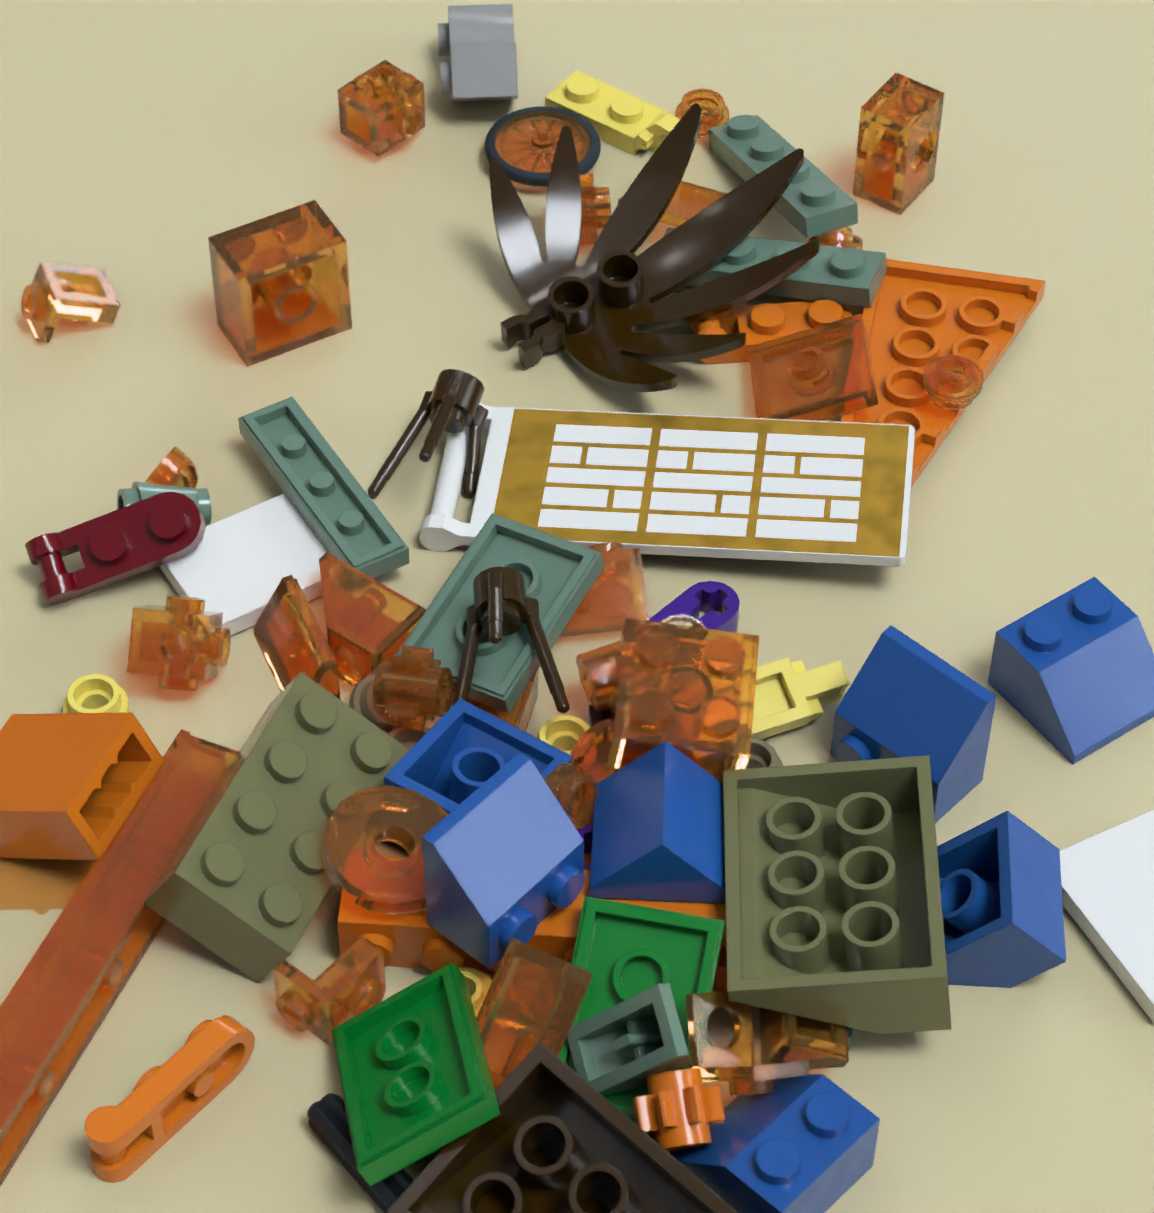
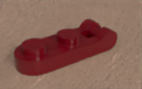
(117, 545)

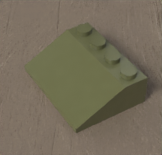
(836, 894)

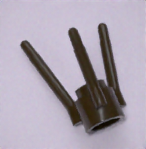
(449, 408)
(499, 611)

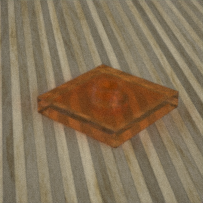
(814, 372)

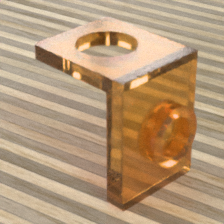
(737, 1060)

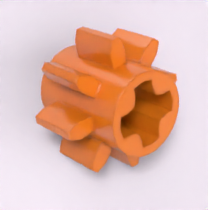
(679, 1109)

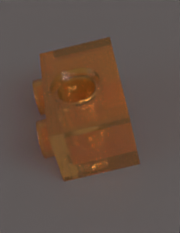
(898, 143)

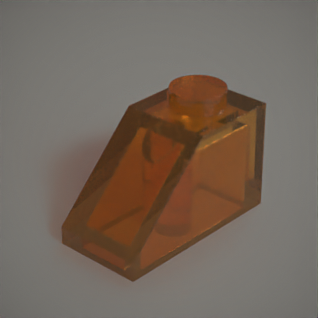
(362, 619)

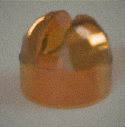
(175, 470)

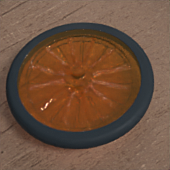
(528, 140)

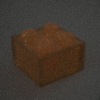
(281, 282)
(683, 690)

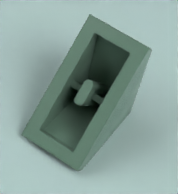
(630, 1042)

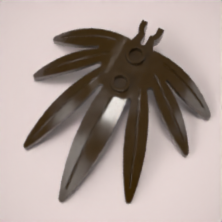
(616, 293)

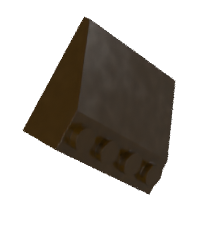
(556, 1153)

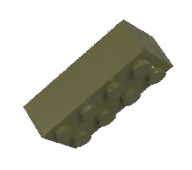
(253, 855)

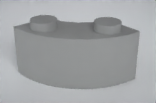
(480, 53)

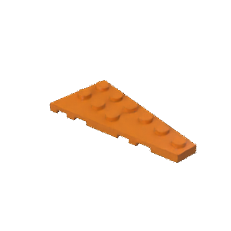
(934, 314)

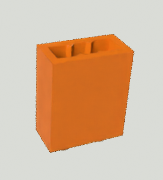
(70, 782)

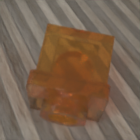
(336, 995)

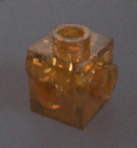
(381, 108)
(156, 646)

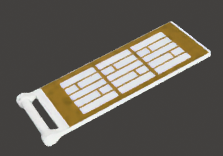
(687, 484)

